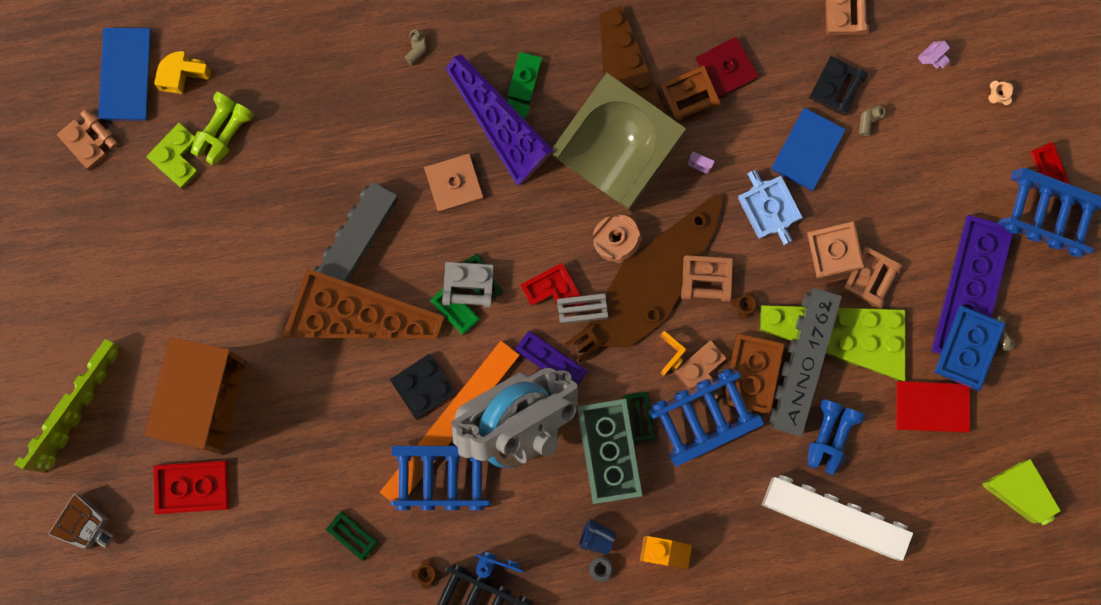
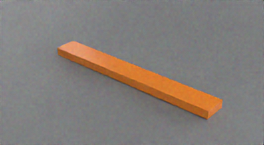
(440, 433)

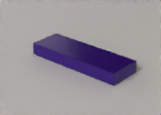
(546, 356)

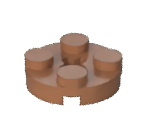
(619, 250)

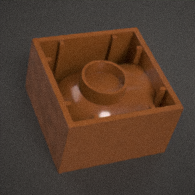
(196, 396)

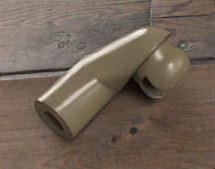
(418, 44)

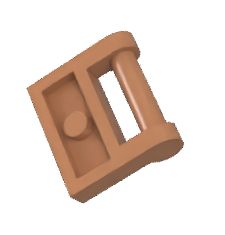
(839, 18)
(707, 270)
(862, 280)

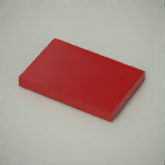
(932, 407)
(191, 487)

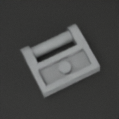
(468, 277)

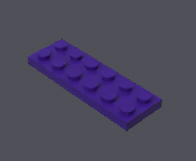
(974, 273)

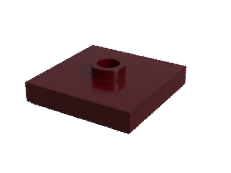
(727, 67)

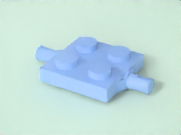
(769, 207)

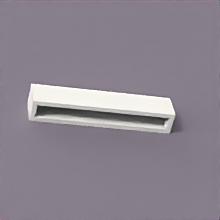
(836, 518)

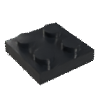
(423, 386)

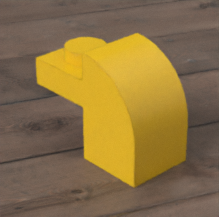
(174, 70)

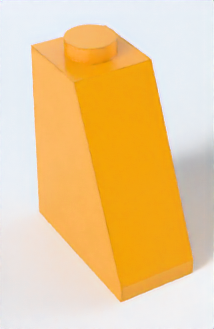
(665, 552)

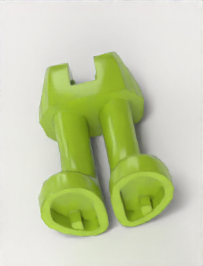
(219, 149)

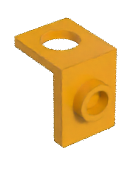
(676, 360)

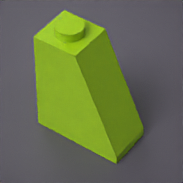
(1024, 492)

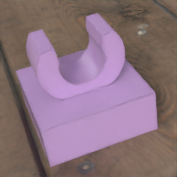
(935, 54)

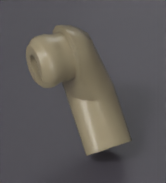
(868, 117)
(1005, 342)

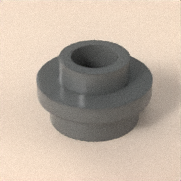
(593, 569)

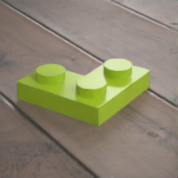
(169, 154)

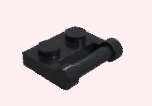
(831, 82)

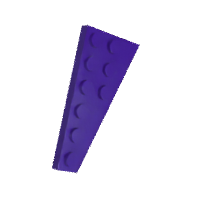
(508, 132)

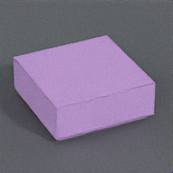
(700, 162)

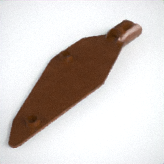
(649, 283)

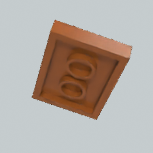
(759, 367)

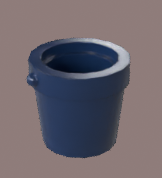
(596, 537)

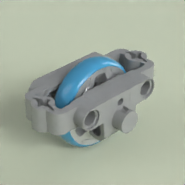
(516, 418)

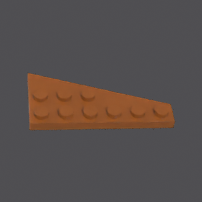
(343, 310)

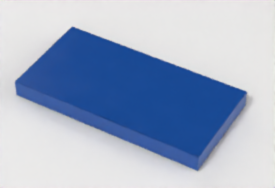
(125, 74)

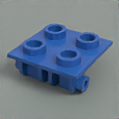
(487, 562)

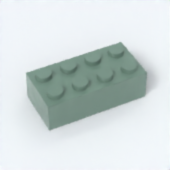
(609, 451)

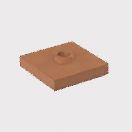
(453, 183)
(836, 250)

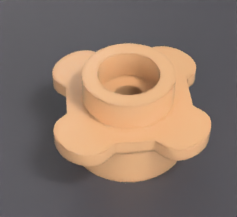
(1006, 88)

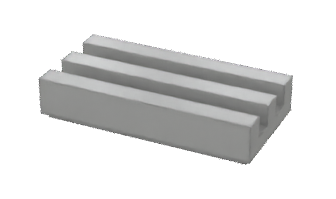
(582, 299)

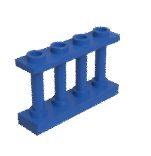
(1068, 196)
(703, 441)
(428, 455)

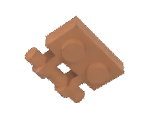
(82, 145)

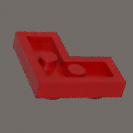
(550, 283)

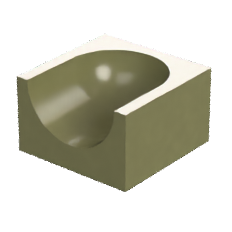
(619, 142)

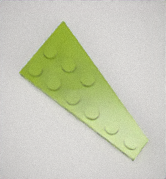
(858, 336)
(67, 412)

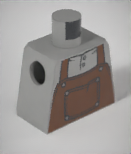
(82, 524)

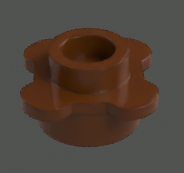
(750, 301)
(419, 574)

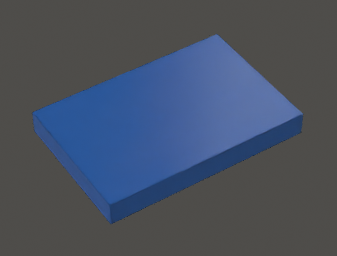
(808, 149)
(969, 348)

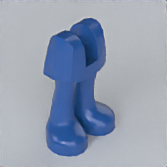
(848, 420)

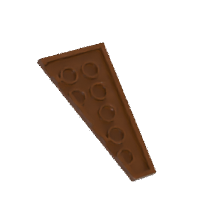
(623, 57)

